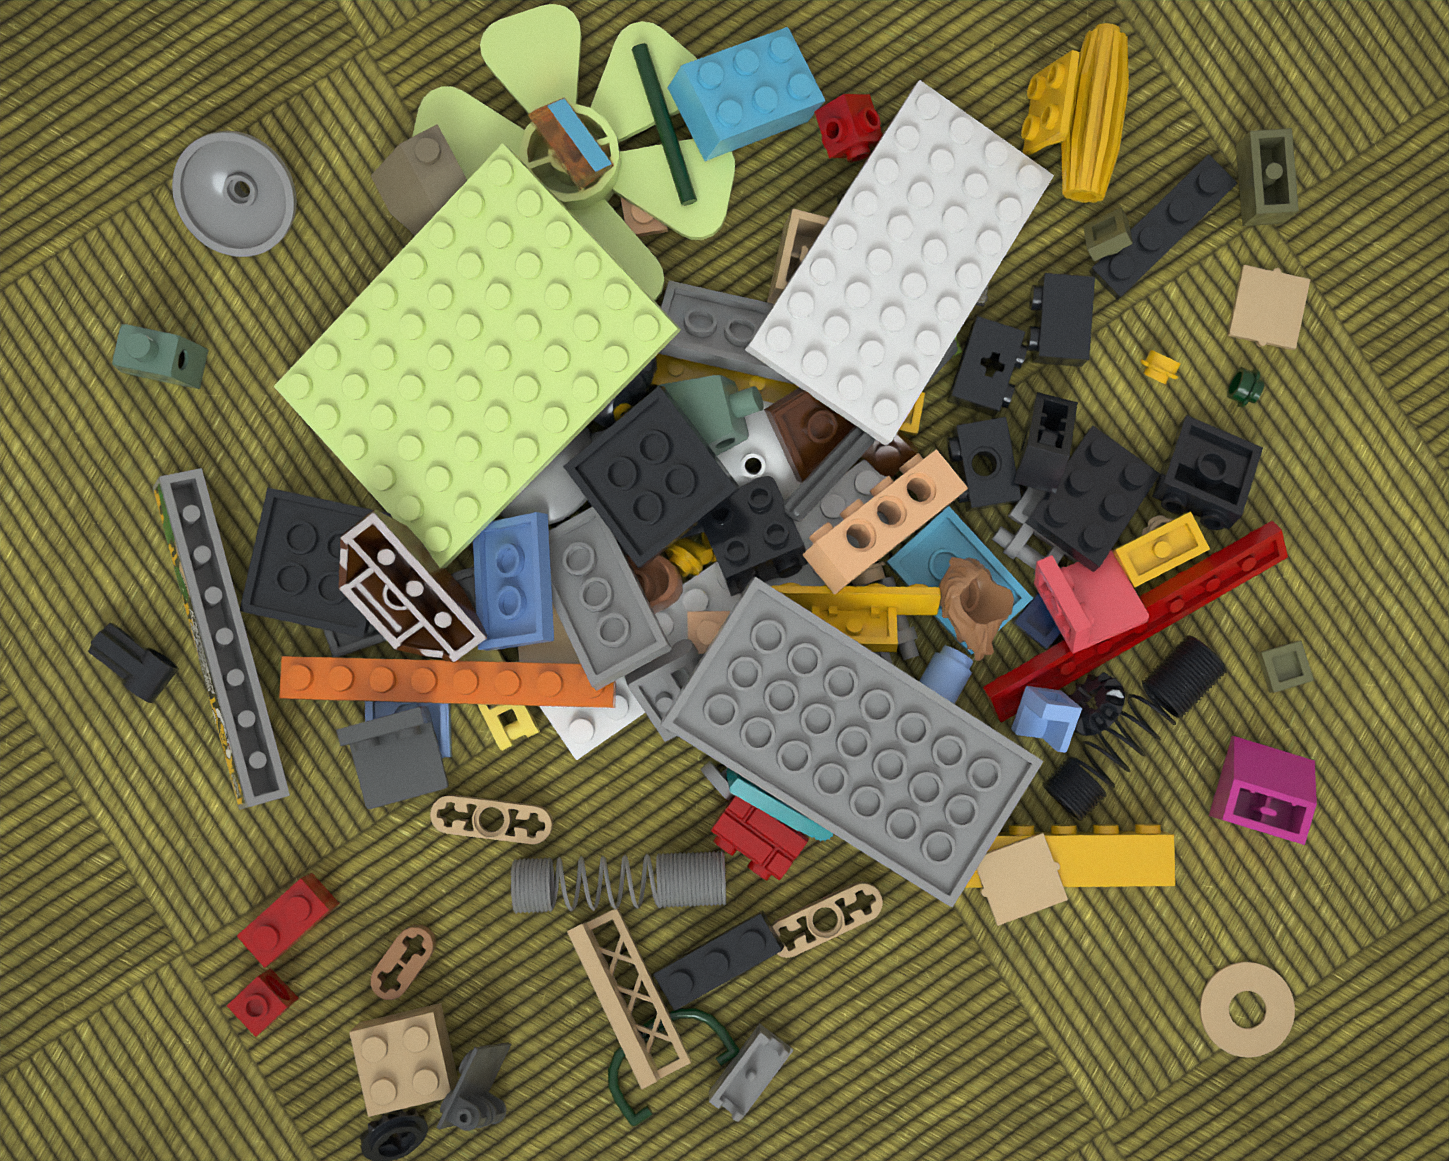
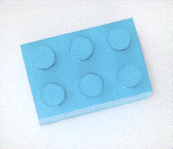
(745, 93)

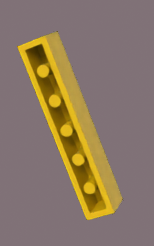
(1102, 856)

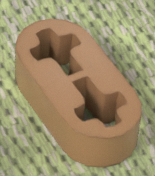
(395, 956)

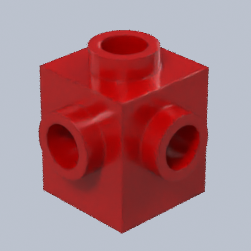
(849, 127)

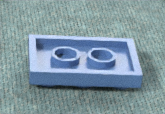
(514, 582)

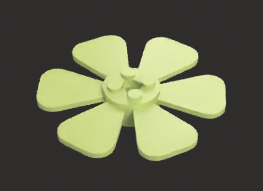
(538, 64)

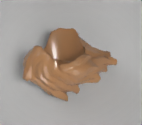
(974, 604)

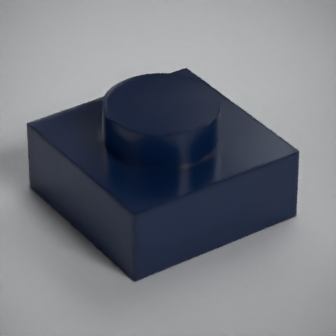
(1037, 622)

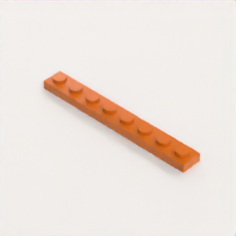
(441, 682)

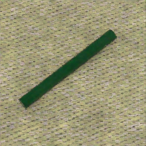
(664, 124)

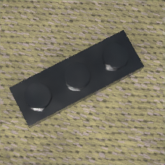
(718, 960)

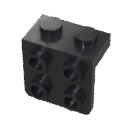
(754, 536)

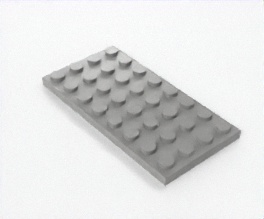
(851, 742)

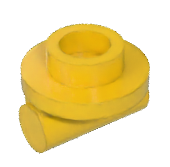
(689, 556)

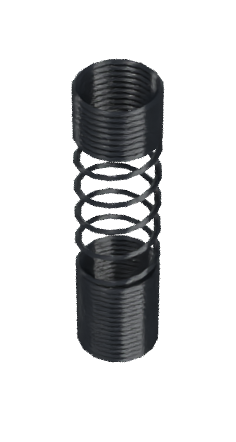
(1173, 685)

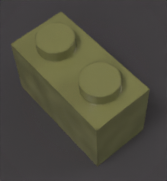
(1267, 177)

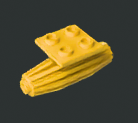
(1084, 107)

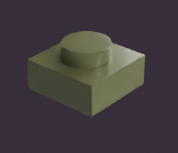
(1107, 234)
(1285, 666)

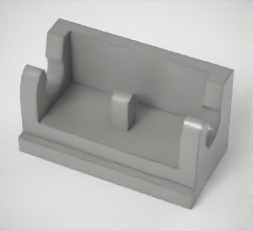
(749, 1072)

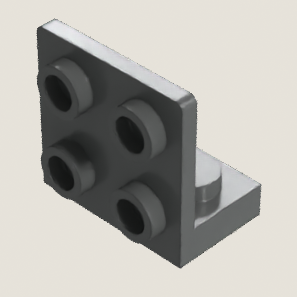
(396, 756)

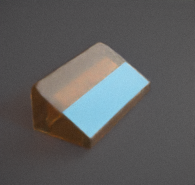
(570, 142)

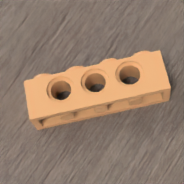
(840, 562)

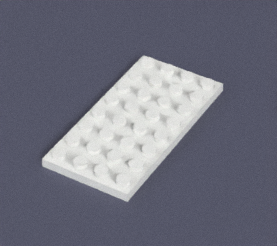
(900, 263)

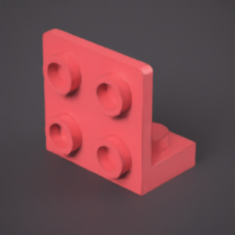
(1089, 603)

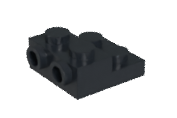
(1207, 474)

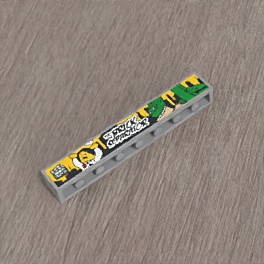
(220, 638)

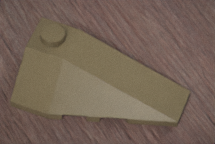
(419, 178)

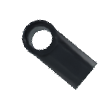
(142, 668)

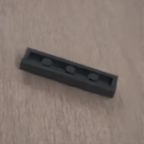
(1164, 226)

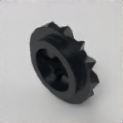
(1108, 697)
(379, 1143)

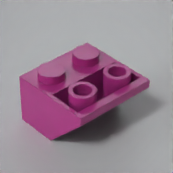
(1266, 790)

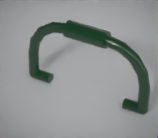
(681, 1013)

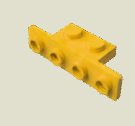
(866, 611)

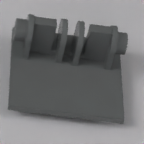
(470, 1102)

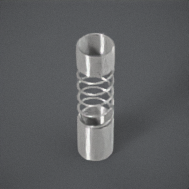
(680, 882)

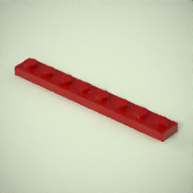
(1165, 606)

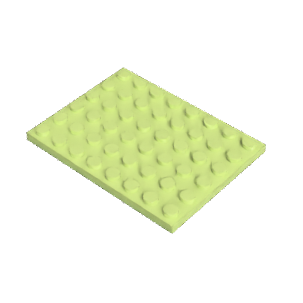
(476, 356)

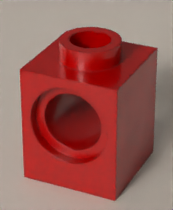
(262, 1002)

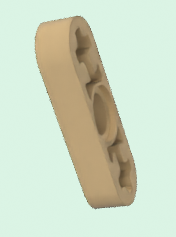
(462, 805)
(849, 897)

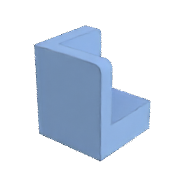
(1047, 716)

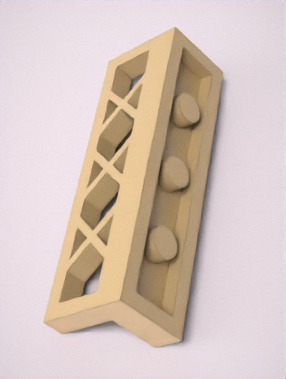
(614, 1004)

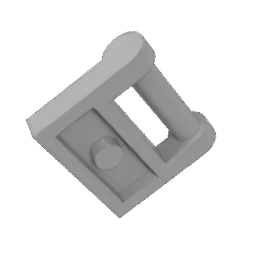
(657, 686)

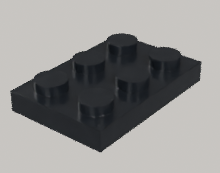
(1093, 499)

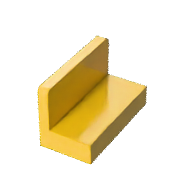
(1161, 549)

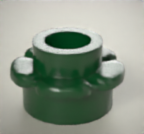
(1245, 386)

